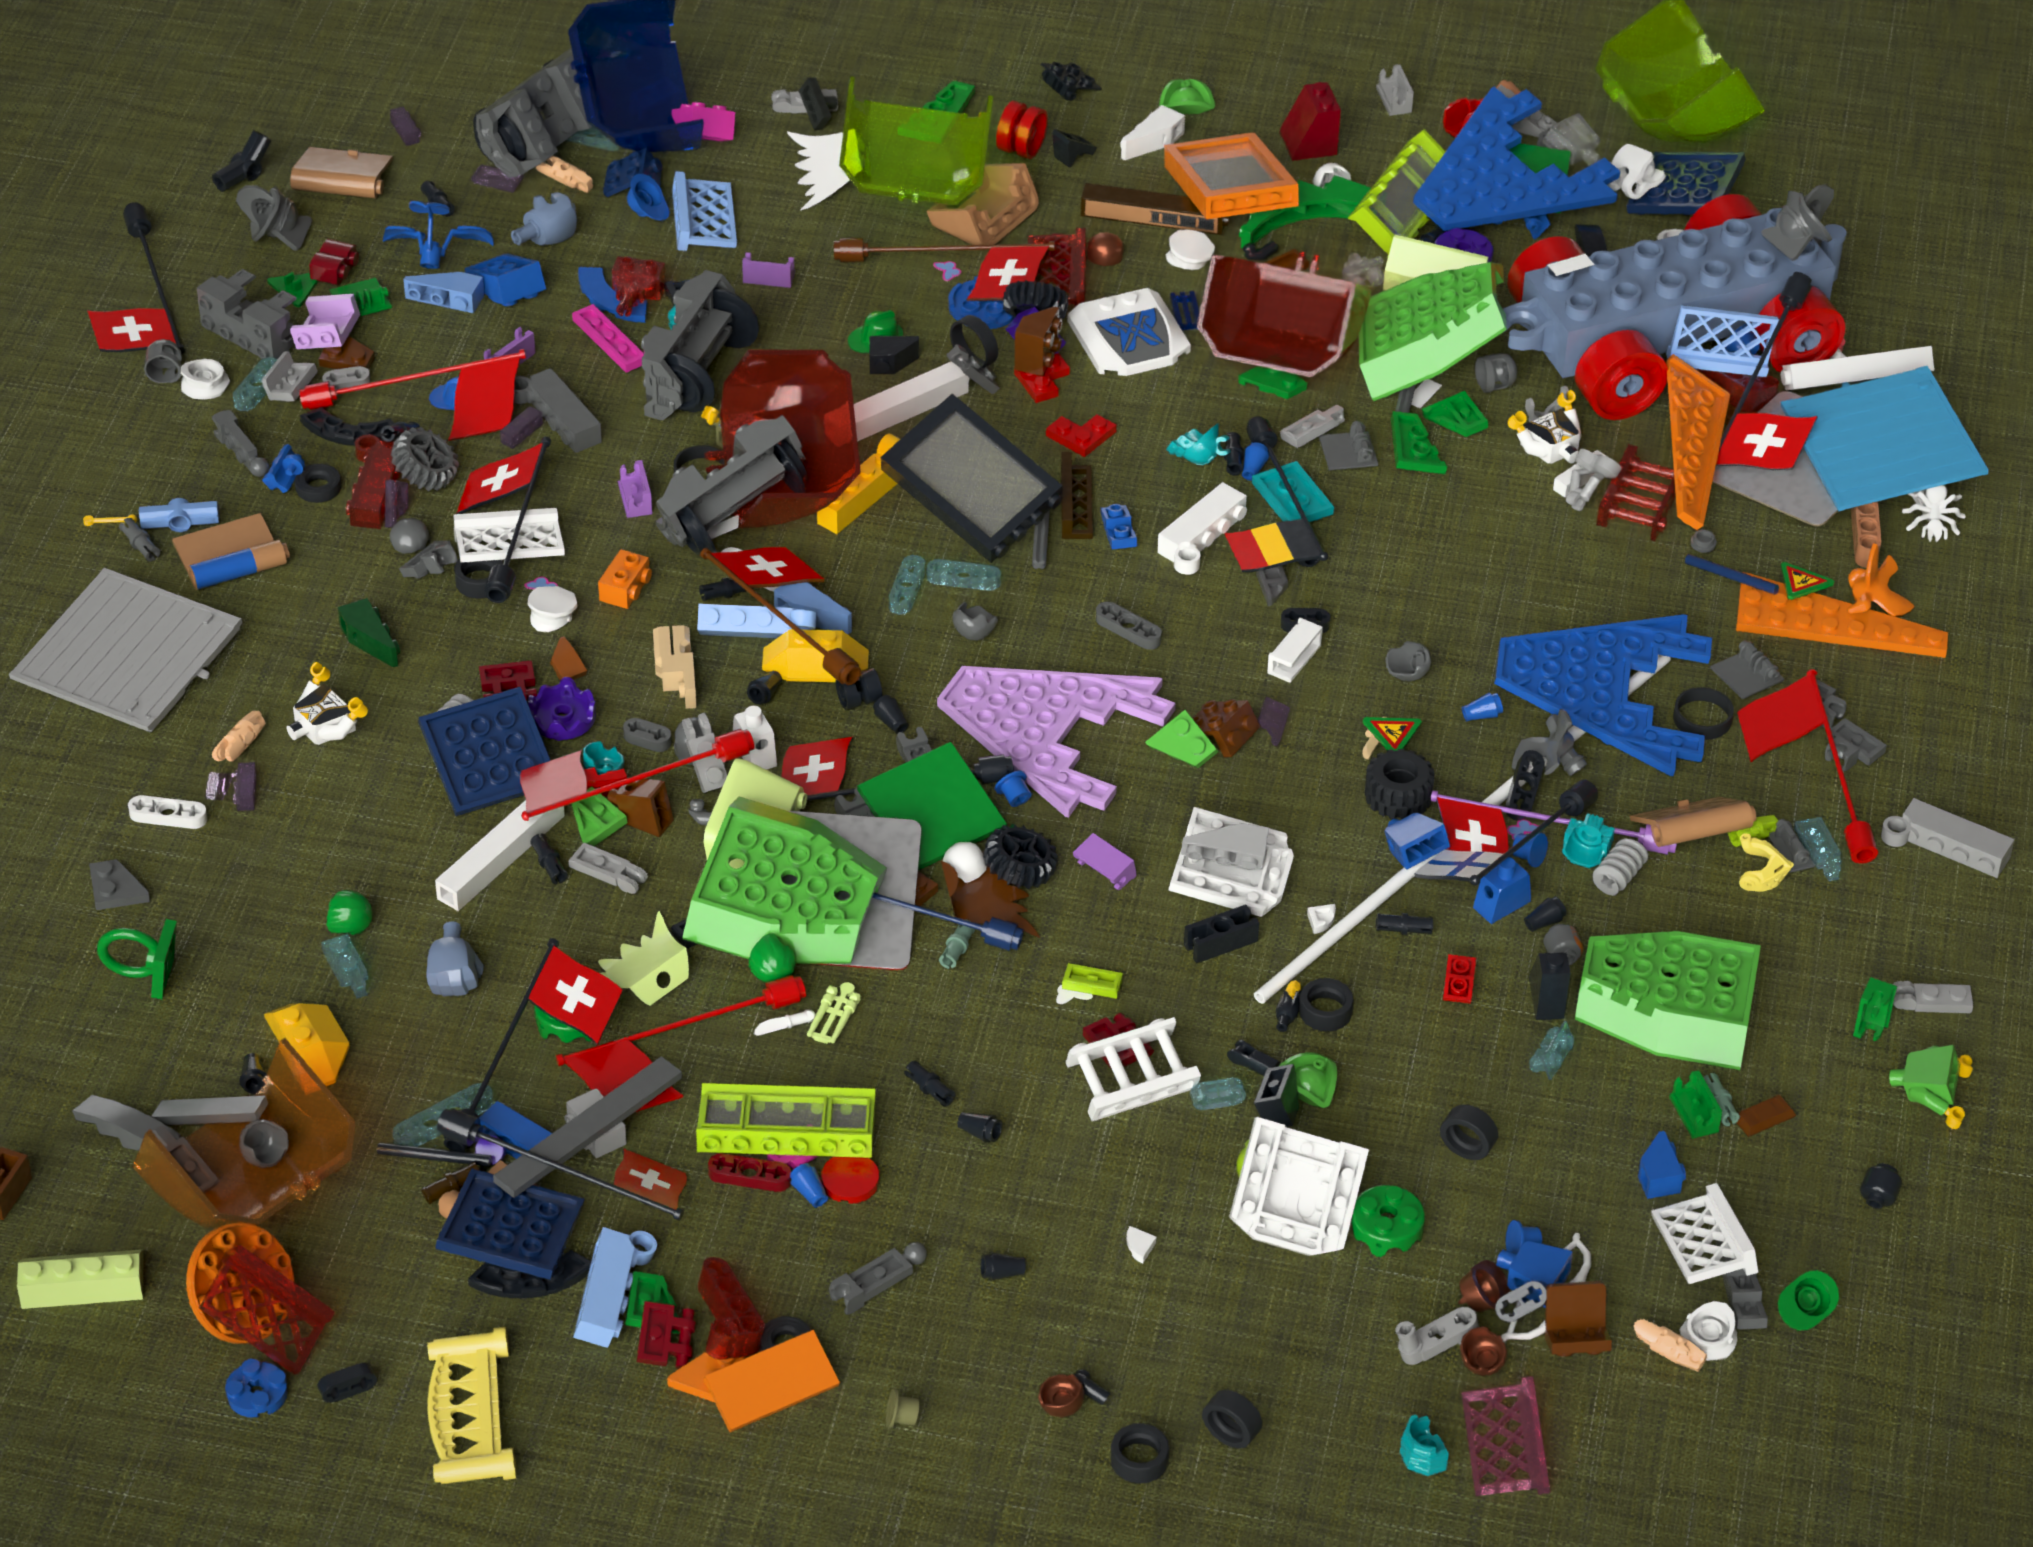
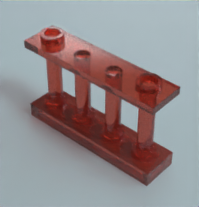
(1617, 494)

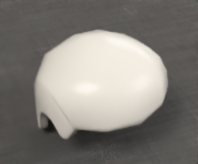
(1326, 173)
(966, 860)

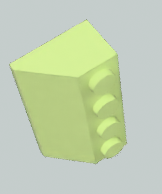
(1414, 258)
(80, 1279)

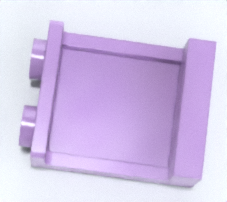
(328, 321)

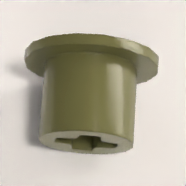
(901, 1410)

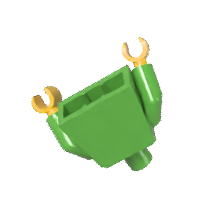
(1932, 1080)

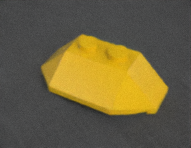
(800, 661)
(313, 1035)

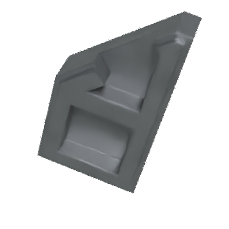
(1273, 583)

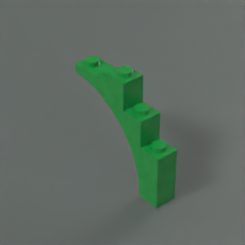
(1334, 200)

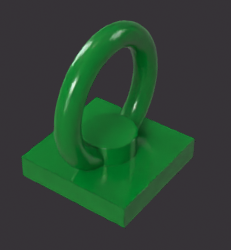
(159, 956)

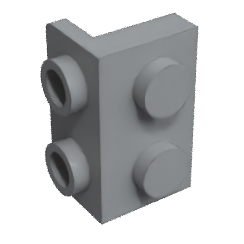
(286, 378)

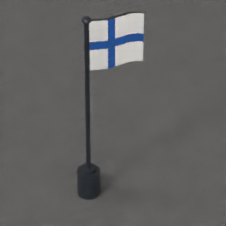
(1475, 865)

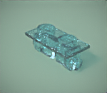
(1553, 1050)

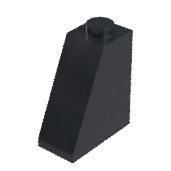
(1550, 985)

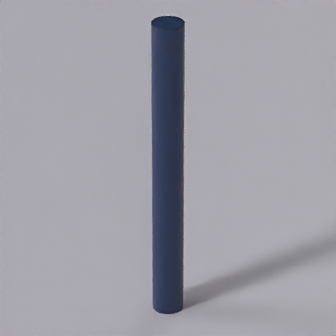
(1732, 574)

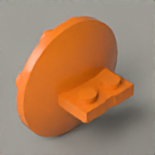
(206, 1263)

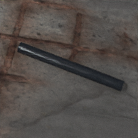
(434, 1154)

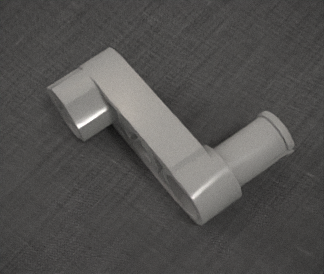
(1421, 1345)

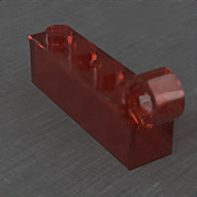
(368, 494)

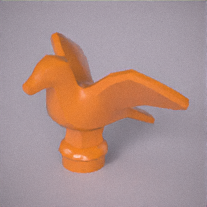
(1872, 586)

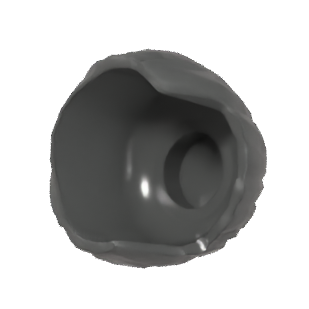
(263, 1143)

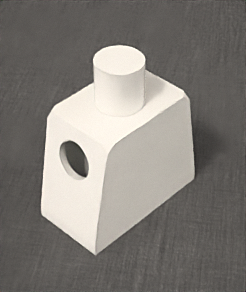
(762, 735)

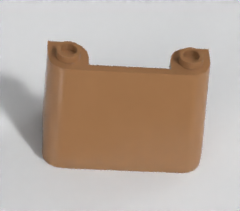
(993, 210)

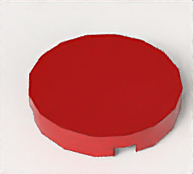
(850, 1178)

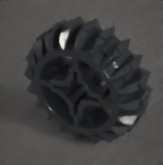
(1030, 294)
(1020, 856)

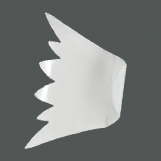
(823, 164)

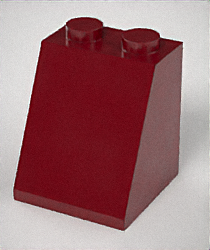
(1312, 124)

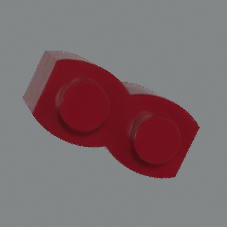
(333, 261)

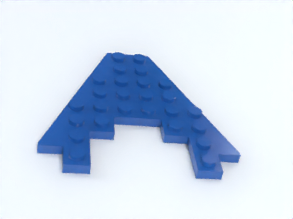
(1488, 184)
(1590, 675)

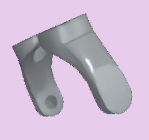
(1533, 415)

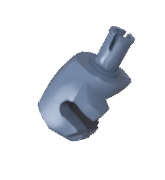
(548, 222)
(452, 964)

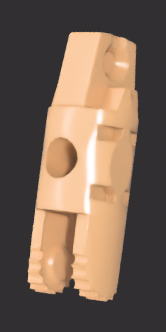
(566, 174)
(239, 737)
(1670, 1345)

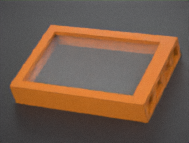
(1231, 175)

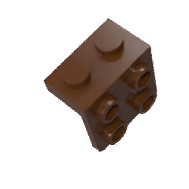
(1229, 723)
(1576, 1318)

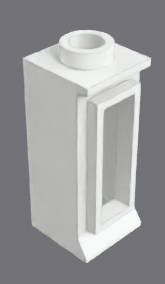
(1295, 650)

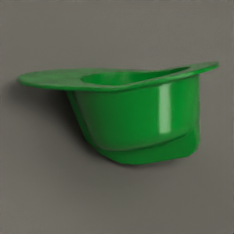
(876, 324)
(1808, 1300)

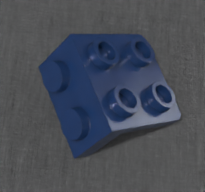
(621, 171)

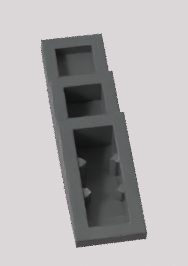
(118, 1120)
(1744, 1297)

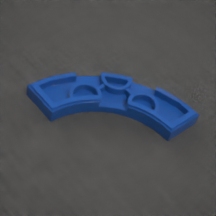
(604, 297)

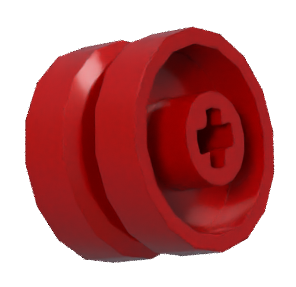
(1021, 129)

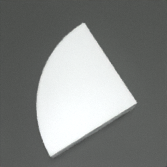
(1321, 917)
(1140, 1243)

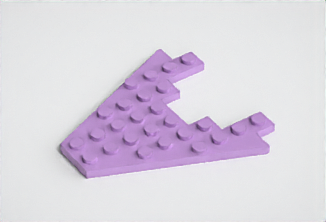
(1034, 710)

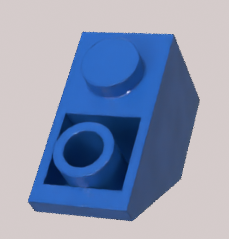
(1660, 1170)

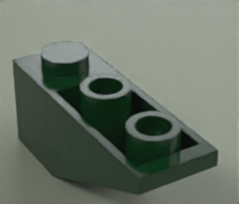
(365, 630)

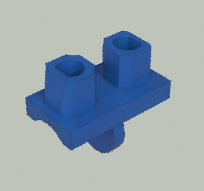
(284, 470)

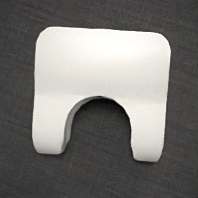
(1635, 167)

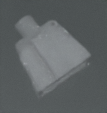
(1574, 136)

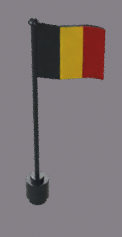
(1280, 541)

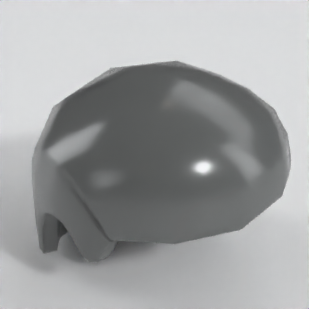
(409, 535)

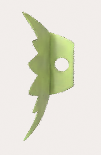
(643, 964)

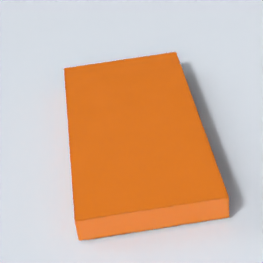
(771, 1381)

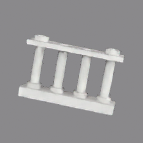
(1129, 1094)

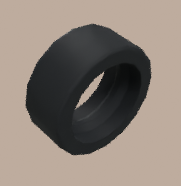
(472, 587)
(1330, 989)
(1475, 1120)
(1225, 1429)
(1139, 1434)

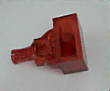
(636, 281)

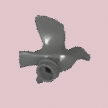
(1556, 747)

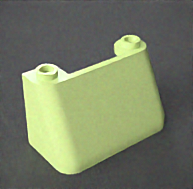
(755, 784)

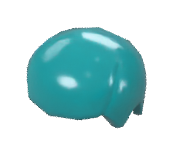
(601, 758)

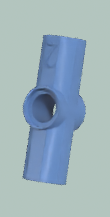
(179, 515)

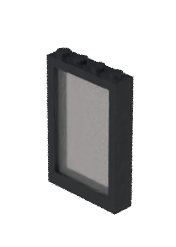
(972, 478)

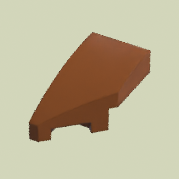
(566, 661)

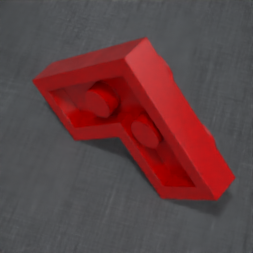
(1042, 387)
(1081, 438)

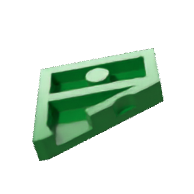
(1457, 414)
(650, 1289)

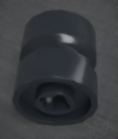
(867, 690)

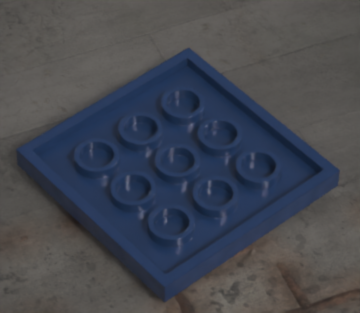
(1689, 181)
(484, 749)
(508, 1231)

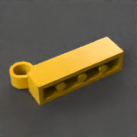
(861, 493)

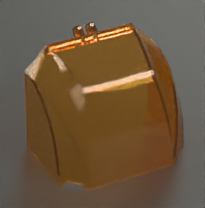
(318, 1147)

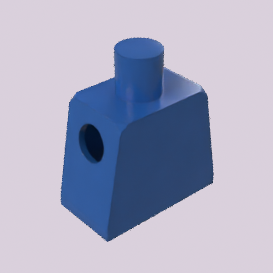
(1415, 839)
(1502, 891)
(1534, 1263)

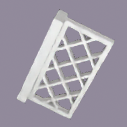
(500, 526)
(1725, 1229)

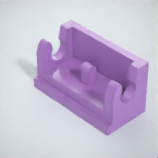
(768, 273)
(519, 343)
(635, 491)
(1106, 860)

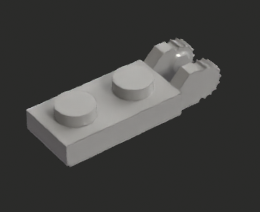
(792, 102)
(709, 770)
(608, 868)
(1933, 997)

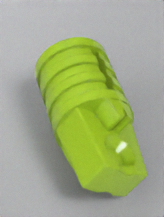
(1761, 829)

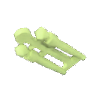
(847, 990)

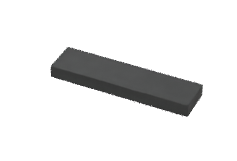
(210, 1110)

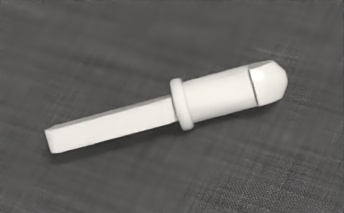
(784, 1022)

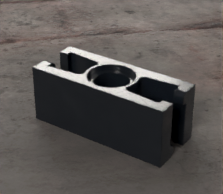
(1221, 933)

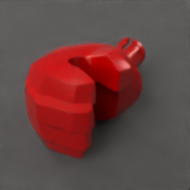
(1458, 114)

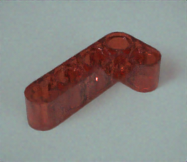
(1761, 393)
(737, 1324)

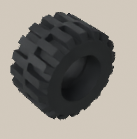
(1399, 783)

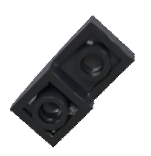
(1590, 238)

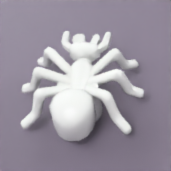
(1933, 512)

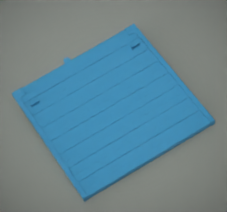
(1886, 438)

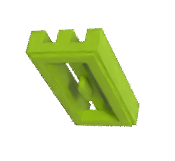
(1092, 980)

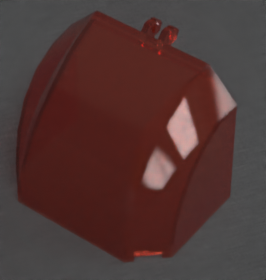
(1280, 315)
(819, 407)

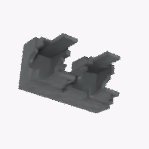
(252, 326)

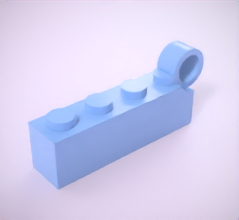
(750, 620)
(607, 1281)

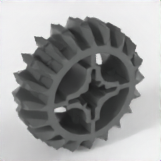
(424, 459)

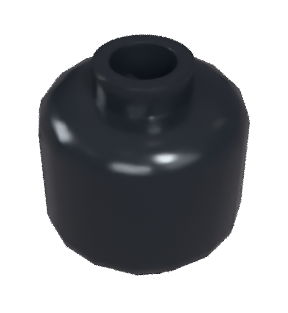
(1881, 1185)

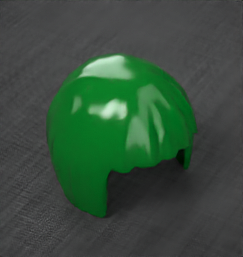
(349, 913)
(771, 959)

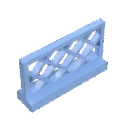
(685, 212)
(1718, 360)

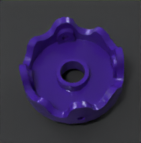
(1466, 240)
(563, 699)

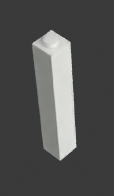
(1855, 368)
(909, 399)
(492, 856)

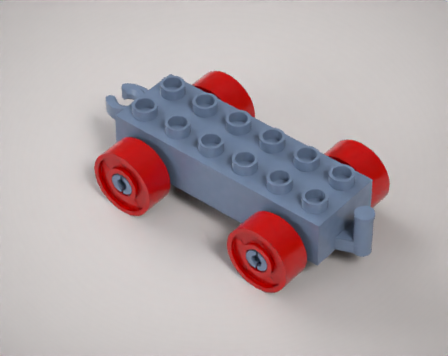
(1624, 309)

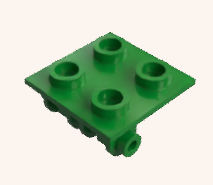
(368, 295)

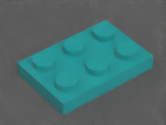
(1307, 492)

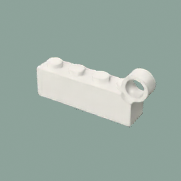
(1200, 527)

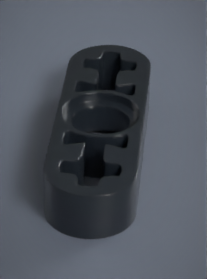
(1532, 777)

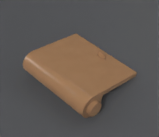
(340, 172)
(1697, 819)

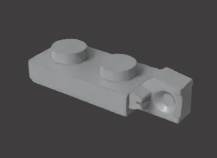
(1312, 426)

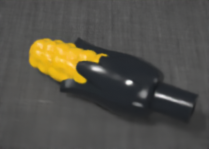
(1288, 1006)

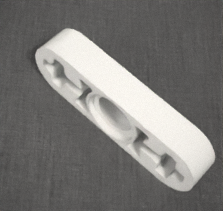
(183, 807)

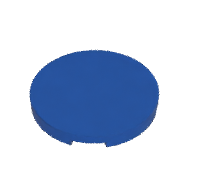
(988, 311)

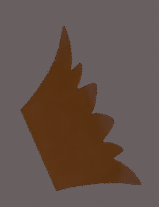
(985, 899)

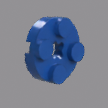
(253, 1374)

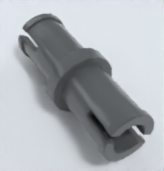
(139, 539)

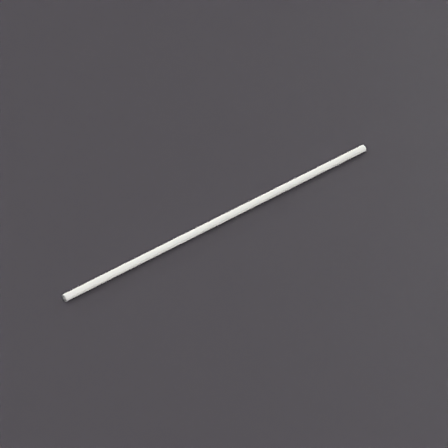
(1400, 879)

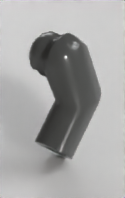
(698, 812)

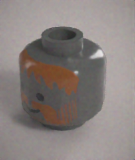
(1563, 939)

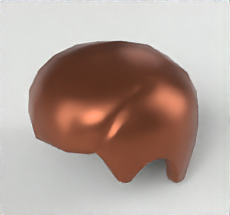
(1105, 249)
(1483, 1351)
(1061, 1395)

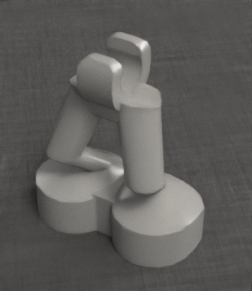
(1591, 463)

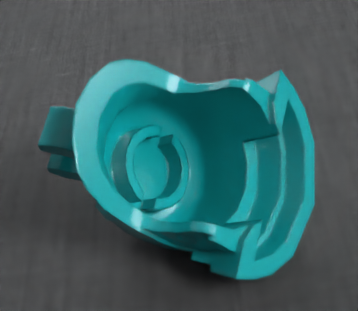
(1199, 447)

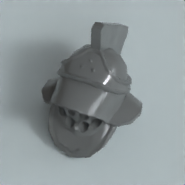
(273, 215)
(1798, 223)

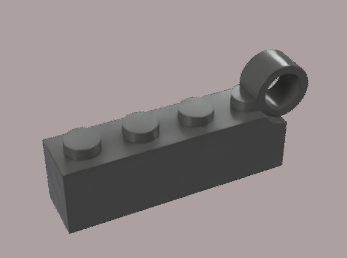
(560, 409)

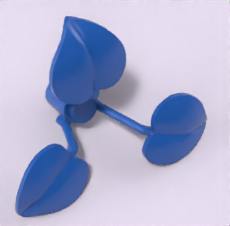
(431, 251)

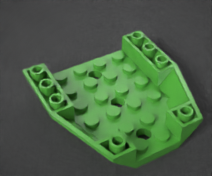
(1409, 343)
(745, 903)
(1676, 1015)

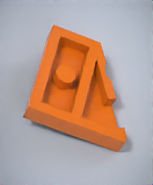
(691, 1376)

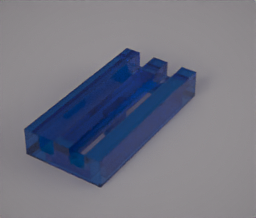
(1183, 299)

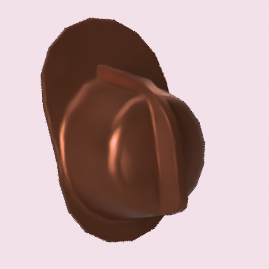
(1483, 1286)

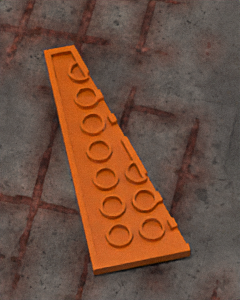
(1697, 426)
(1828, 620)

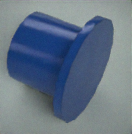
(1014, 788)
(1533, 850)
(1518, 1234)

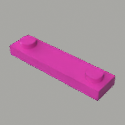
(608, 337)

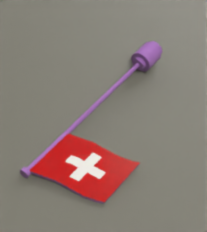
(1482, 828)

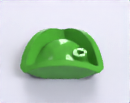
(1187, 96)
(1315, 1078)

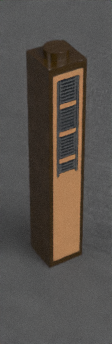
(1147, 209)

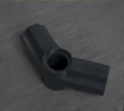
(243, 164)

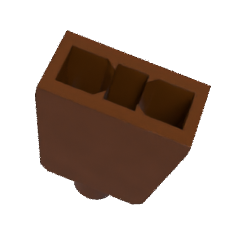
(644, 805)

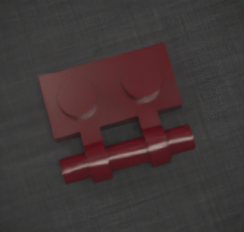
(508, 676)
(1104, 1029)
(656, 1333)

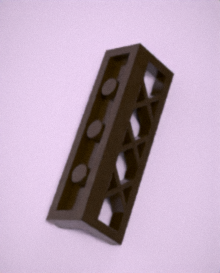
(1071, 501)

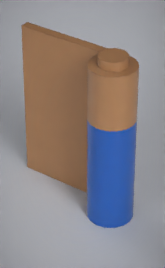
(229, 551)

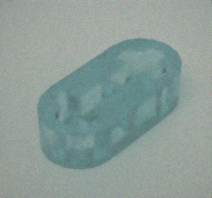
(1217, 1093)

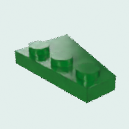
(1412, 445)

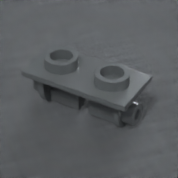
(1790, 846)

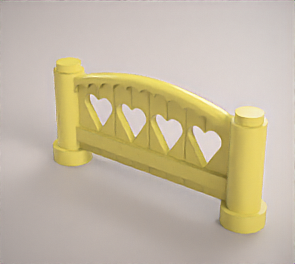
(486, 1457)

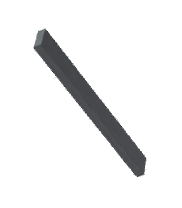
(588, 1126)

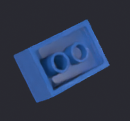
(509, 278)

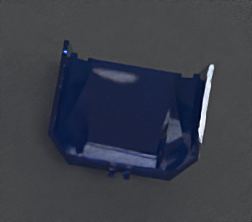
(632, 75)

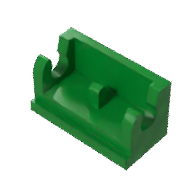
(1875, 1008)
(1696, 1106)

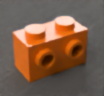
(624, 579)

